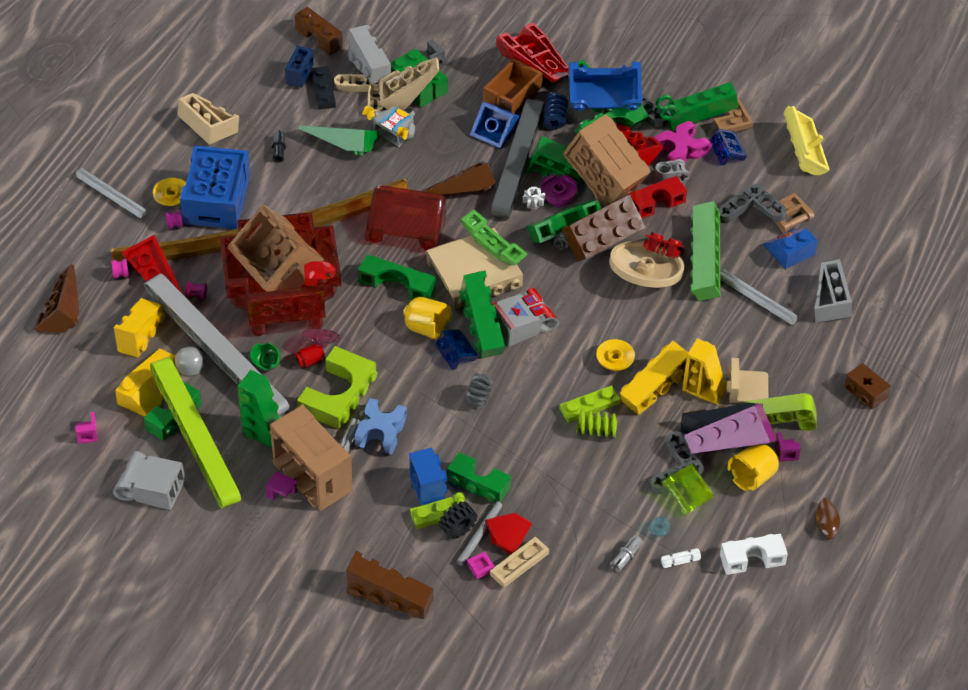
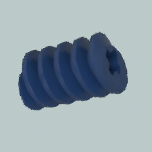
(555, 111)

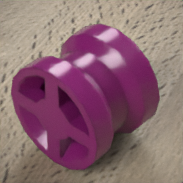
(173, 219)

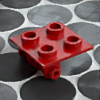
(672, 250)

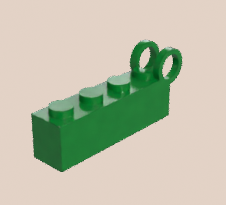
(699, 105)

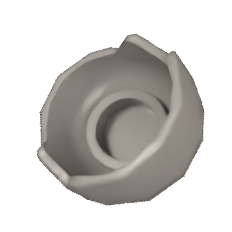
(189, 361)

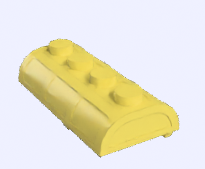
(806, 142)

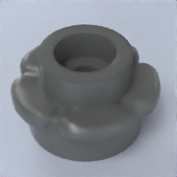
(560, 241)

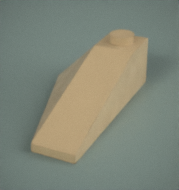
(403, 87)

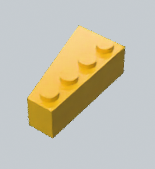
(655, 378)

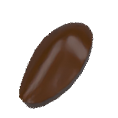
(827, 518)

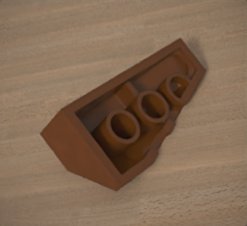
(473, 179)

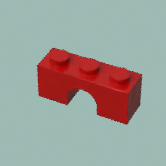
(669, 191)

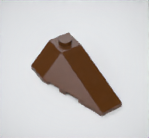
(62, 305)

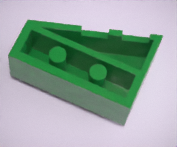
(549, 159)

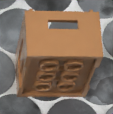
(606, 161)
(260, 250)
(311, 458)

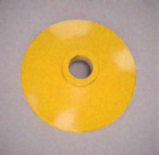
(168, 191)
(615, 349)

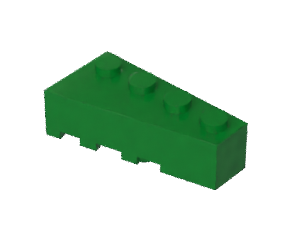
(257, 407)

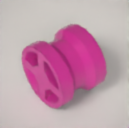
(120, 268)

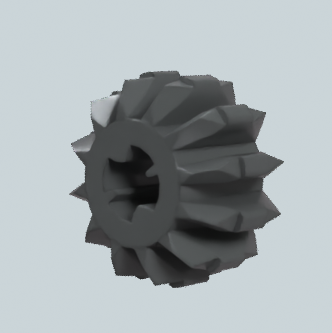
(479, 390)

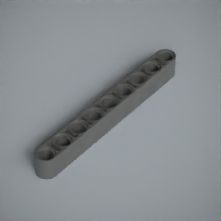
(517, 158)

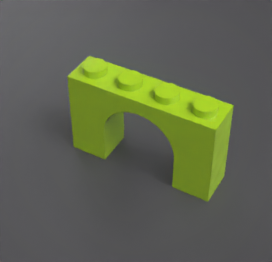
(336, 409)

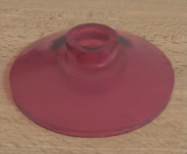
(321, 336)

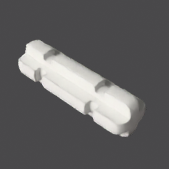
(680, 558)

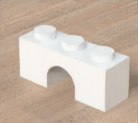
(767, 548)

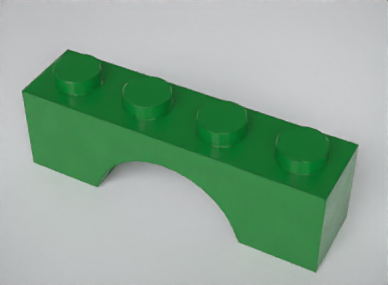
(619, 115)
(552, 225)
(376, 271)

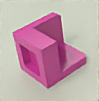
(87, 431)

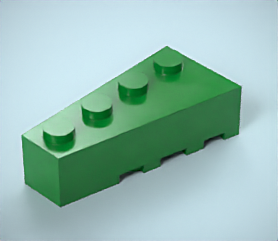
(481, 315)

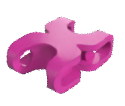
(682, 144)

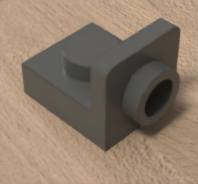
(434, 50)

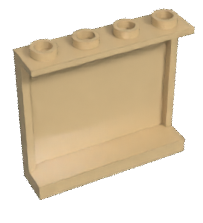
(468, 257)

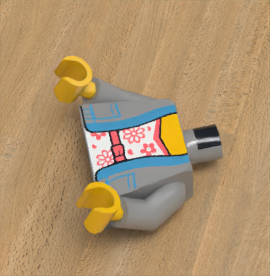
(393, 123)

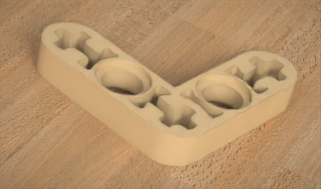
(370, 88)

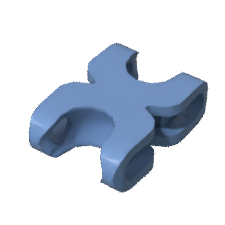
(380, 426)

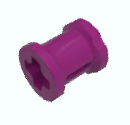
(196, 290)

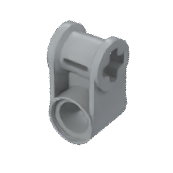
(670, 169)

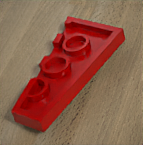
(150, 260)

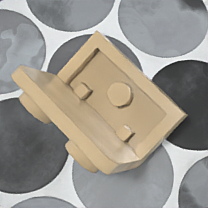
(745, 384)

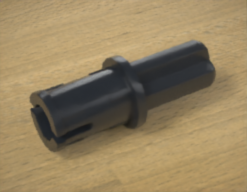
(278, 146)

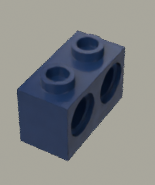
(299, 66)

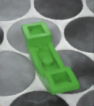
(490, 240)

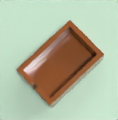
(513, 86)

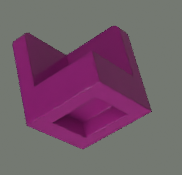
(787, 449)
(280, 485)

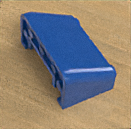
(605, 87)

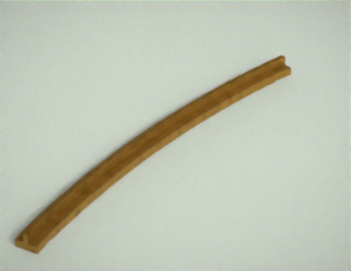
(211, 243)

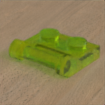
(692, 485)

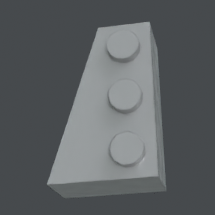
(366, 55)

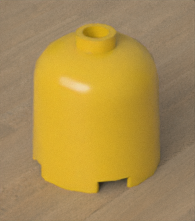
(427, 316)
(753, 466)

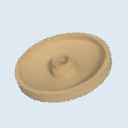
(645, 267)

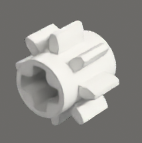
(534, 198)

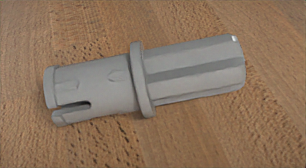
(626, 553)

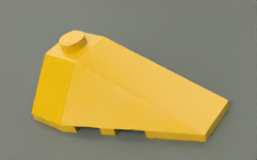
(139, 389)

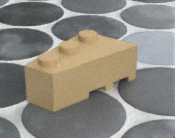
(207, 120)

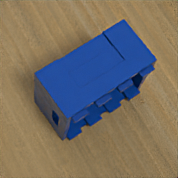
(225, 200)

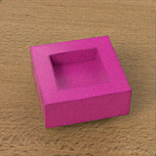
(480, 565)

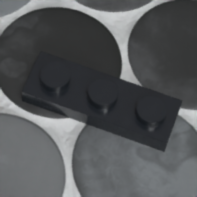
(323, 87)

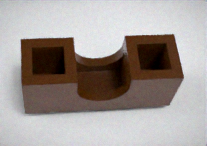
(328, 36)

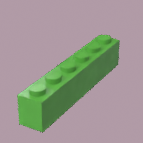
(705, 251)

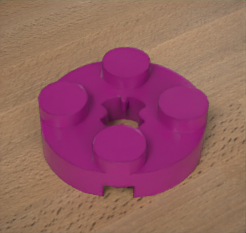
(559, 198)

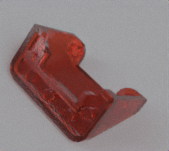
(406, 215)

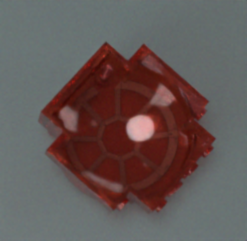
(288, 304)

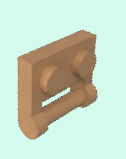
(793, 205)

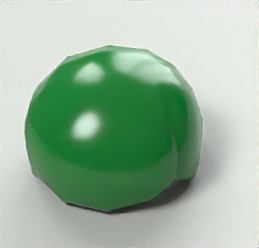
(265, 356)

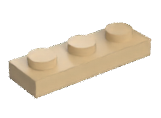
(519, 562)

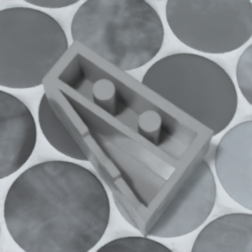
(833, 294)

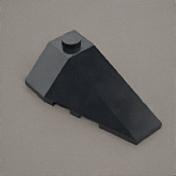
(697, 419)

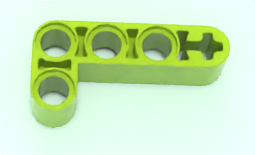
(790, 408)

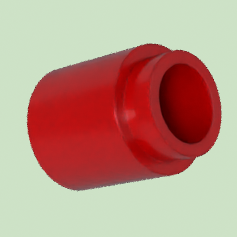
(310, 355)

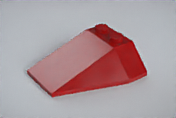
(534, 50)

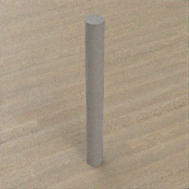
(478, 535)

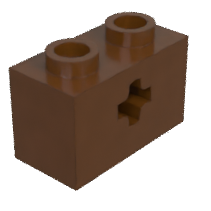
(867, 386)

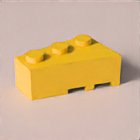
(138, 327)
(703, 373)

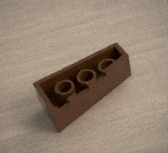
(387, 587)

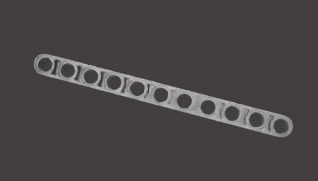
(204, 333)

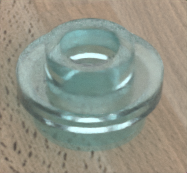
(660, 522)

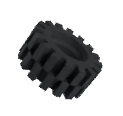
(458, 520)

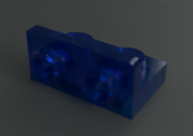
(727, 146)
(455, 348)

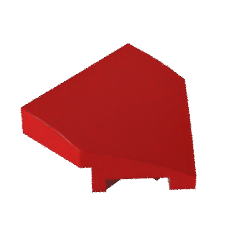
(508, 531)

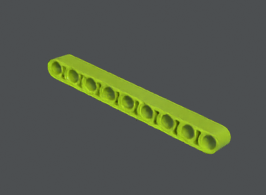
(195, 432)

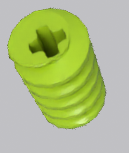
(597, 423)

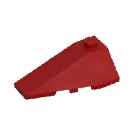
(647, 148)

